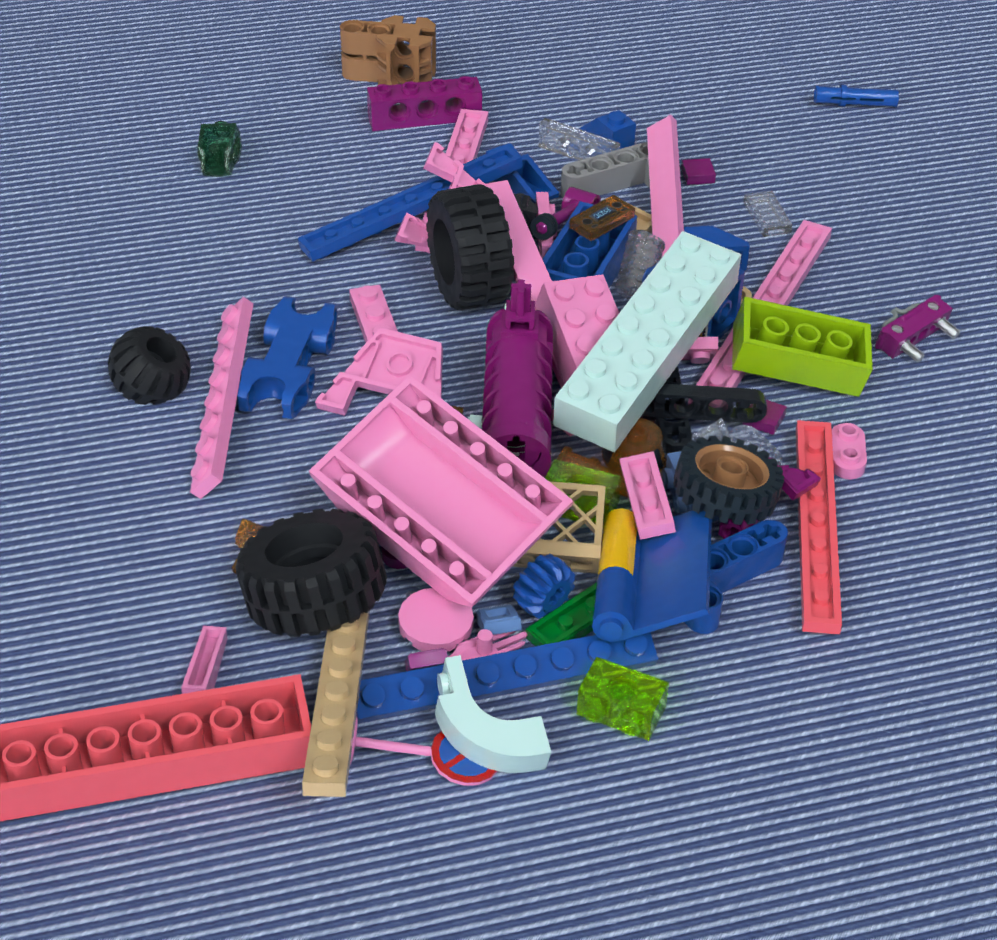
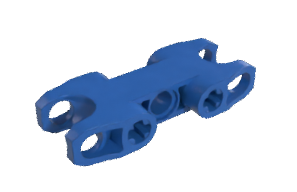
(285, 369)

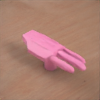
(483, 644)

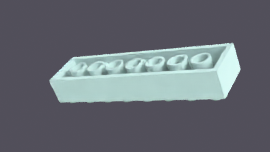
(646, 341)

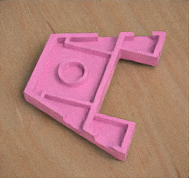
(414, 229)
(383, 365)

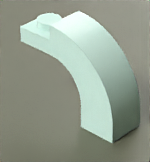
(486, 740)

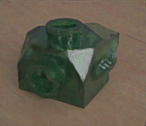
(219, 148)

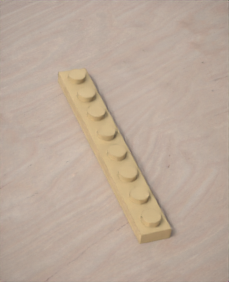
(335, 711)

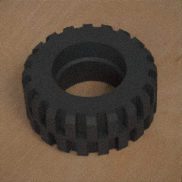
(470, 247)
(311, 572)

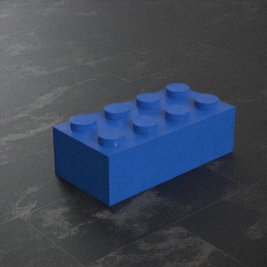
(578, 257)

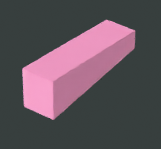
(205, 660)

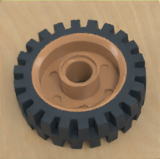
(728, 480)

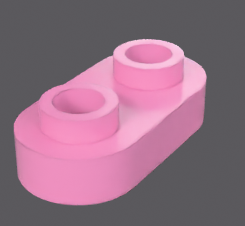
(849, 451)

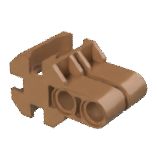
(378, 54)

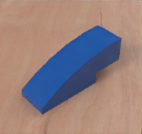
(528, 178)

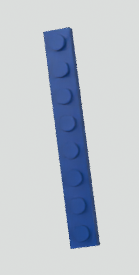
(392, 210)
(501, 674)

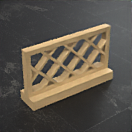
(576, 555)

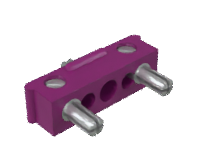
(913, 326)

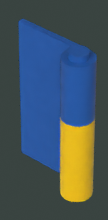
(651, 579)

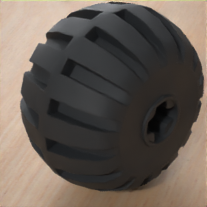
(149, 365)

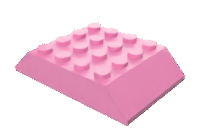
(439, 492)

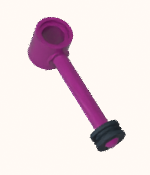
(546, 225)

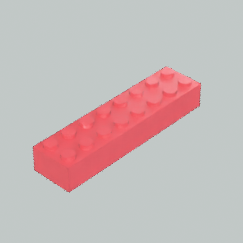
(152, 746)

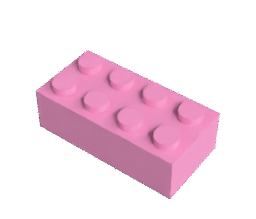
(579, 315)

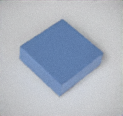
(499, 619)

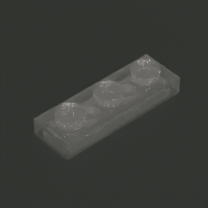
(572, 141)

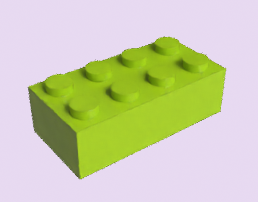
(802, 346)

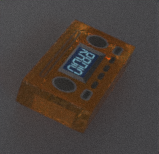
(602, 217)

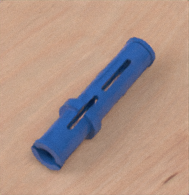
(855, 96)

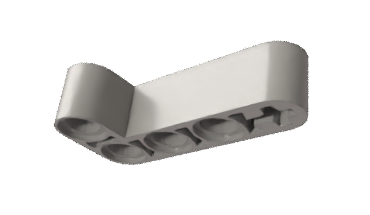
(608, 171)

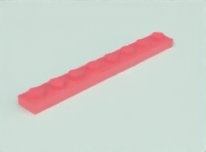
(818, 532)

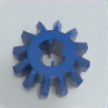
(544, 585)

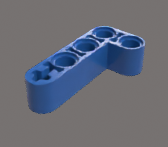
(740, 560)

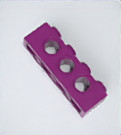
(410, 112)

